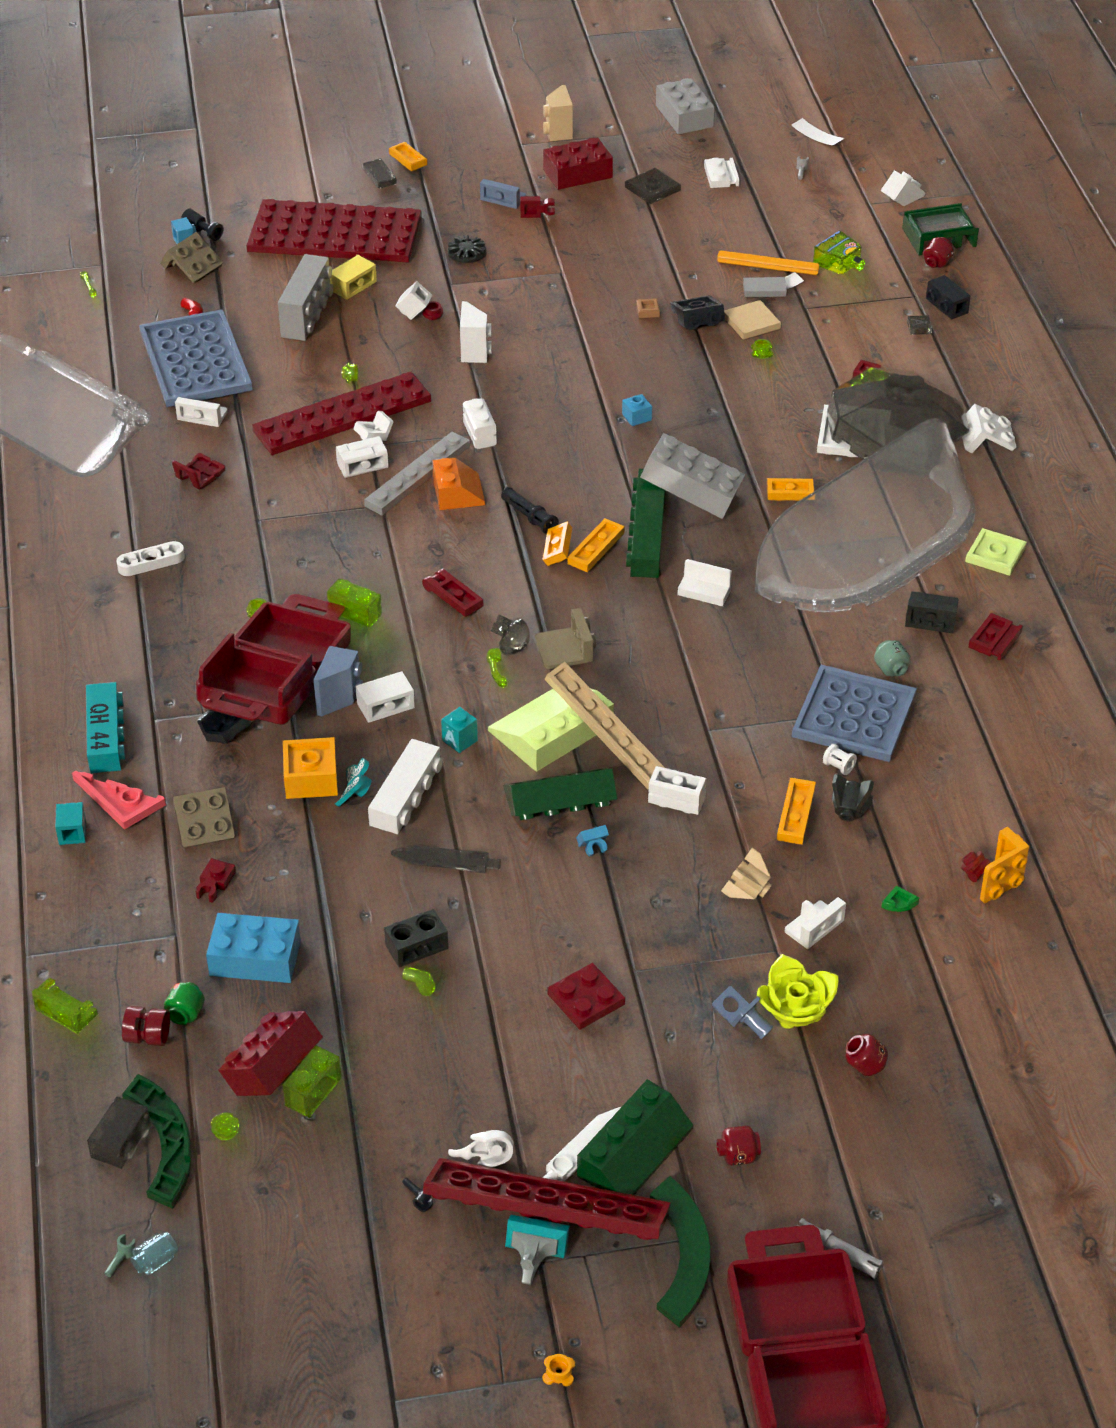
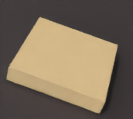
(752, 319)

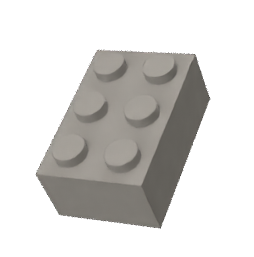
(684, 106)

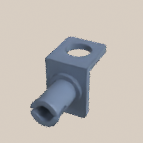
(745, 1012)

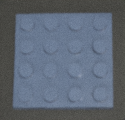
(854, 713)

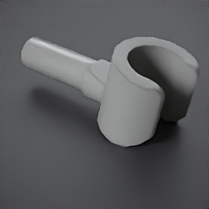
(802, 164)

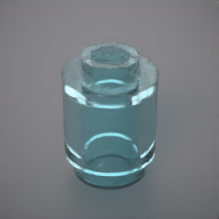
(154, 1253)

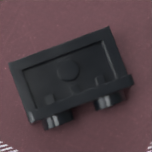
(221, 727)

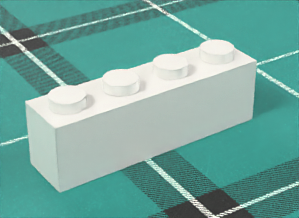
(405, 786)

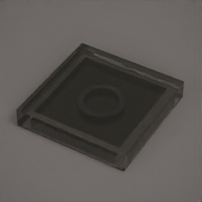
(652, 185)

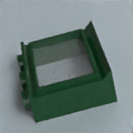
(939, 222)

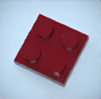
(586, 996)

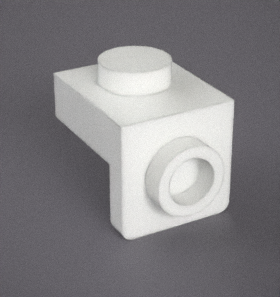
(379, 427)

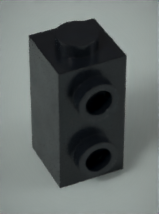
(948, 297)

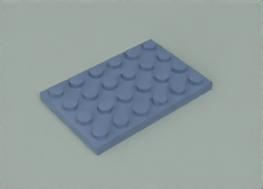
(195, 357)

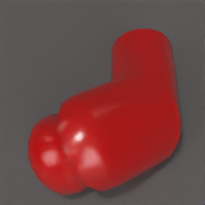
(193, 306)

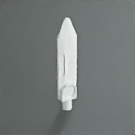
(565, 1162)

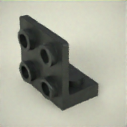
(931, 612)

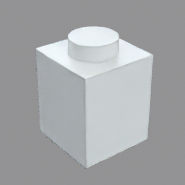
(413, 300)

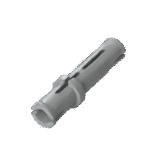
(858, 1258)

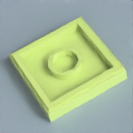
(996, 551)

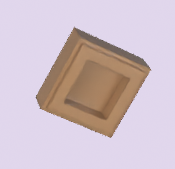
(648, 308)

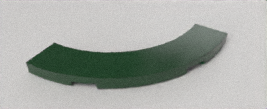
(173, 1136)
(694, 1252)

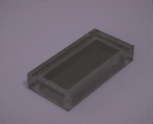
(379, 173)

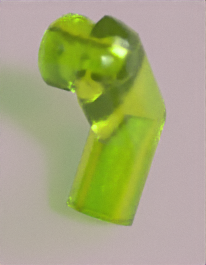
(421, 978)

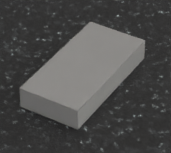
(764, 287)

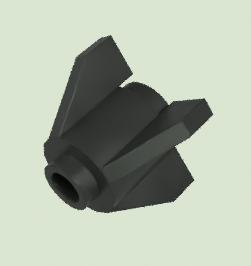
(851, 797)

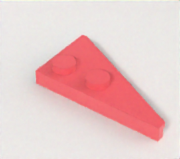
(118, 800)

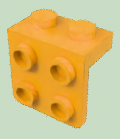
(1008, 867)

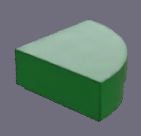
(900, 900)

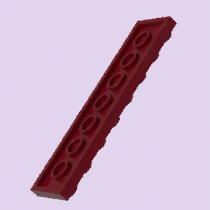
(340, 413)
(547, 1198)

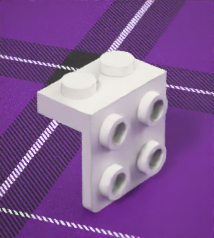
(987, 425)

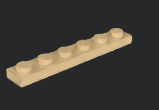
(603, 722)

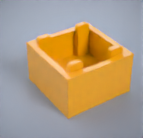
(310, 768)

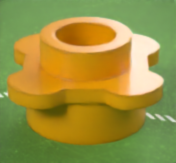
(558, 1362)

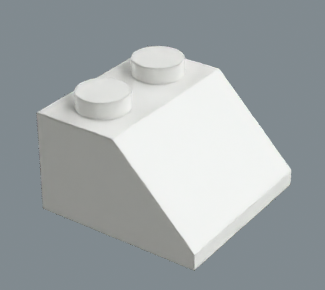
(474, 334)

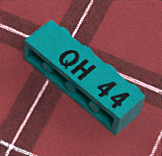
(104, 728)

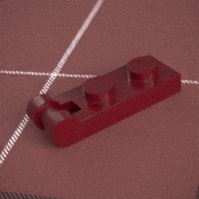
(453, 592)

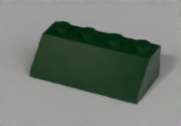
(561, 792)
(634, 1141)

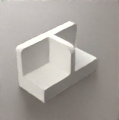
(816, 921)

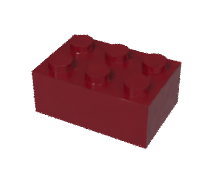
(577, 163)
(270, 1053)

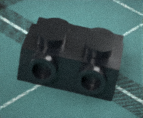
(698, 311)

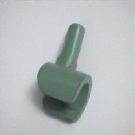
(123, 1252)

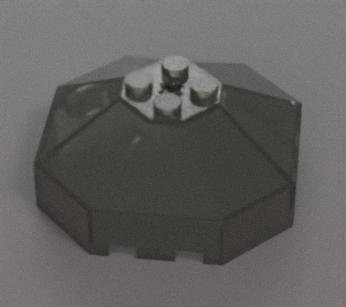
(887, 404)

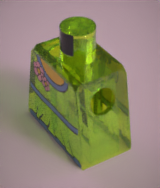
(839, 254)

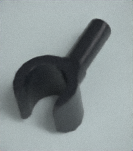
(421, 1201)

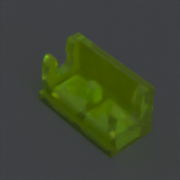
(63, 1007)

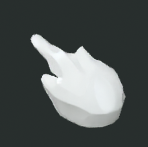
(492, 1146)

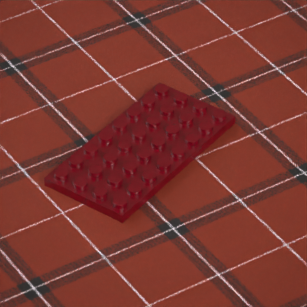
(334, 230)

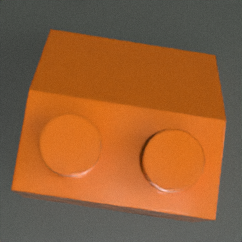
(456, 484)

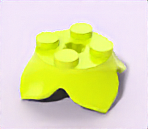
(795, 995)

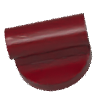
(974, 865)

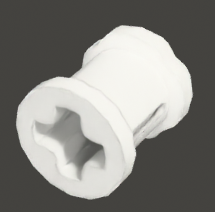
(847, 763)

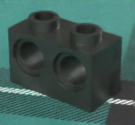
(416, 938)

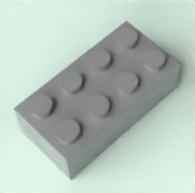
(305, 297)
(692, 475)

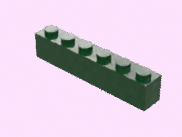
(645, 529)

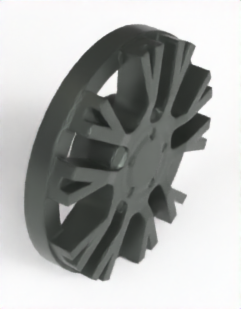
(466, 248)

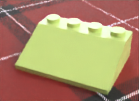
(544, 729)

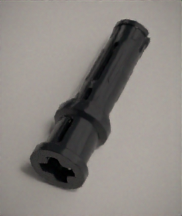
(536, 514)

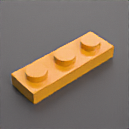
(596, 545)
(796, 811)

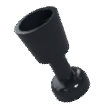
(213, 230)

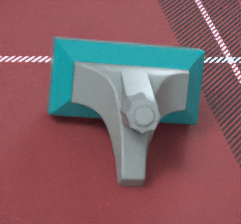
(535, 1241)

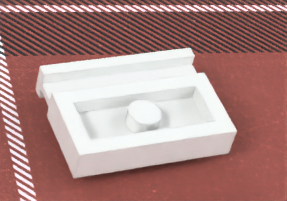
(721, 172)

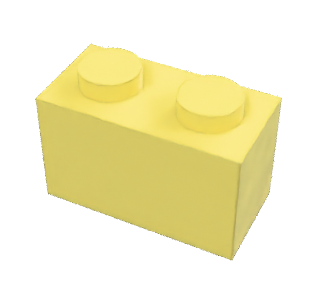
(353, 277)

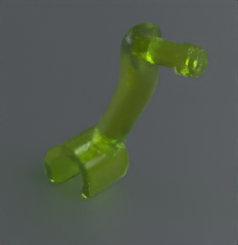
(492, 657)

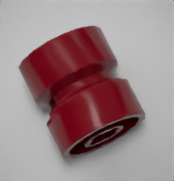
(155, 1027)

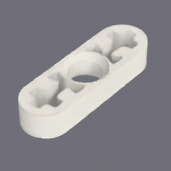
(172, 554)

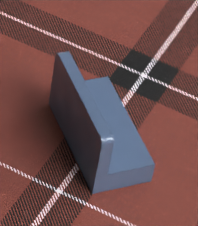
(500, 193)

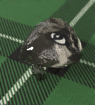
(514, 634)

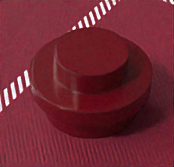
(432, 310)

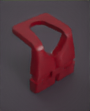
(200, 470)

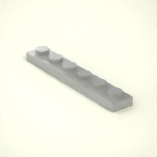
(415, 474)

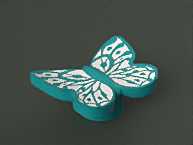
(356, 780)

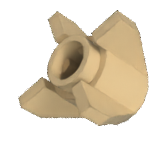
(750, 878)

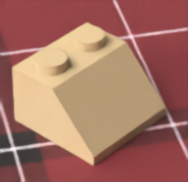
(558, 115)

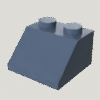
(337, 680)

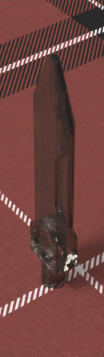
(447, 858)

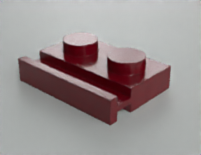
(995, 636)

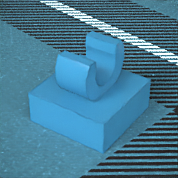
(593, 837)

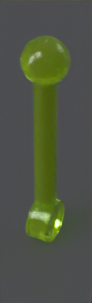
(84, 275)

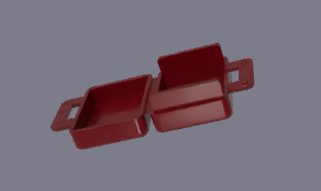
(271, 660)
(804, 1335)

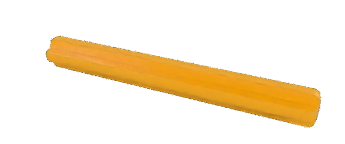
(768, 262)

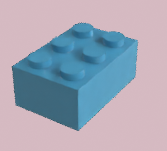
(253, 947)

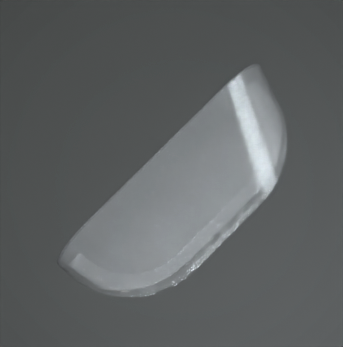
(63, 410)
(870, 526)

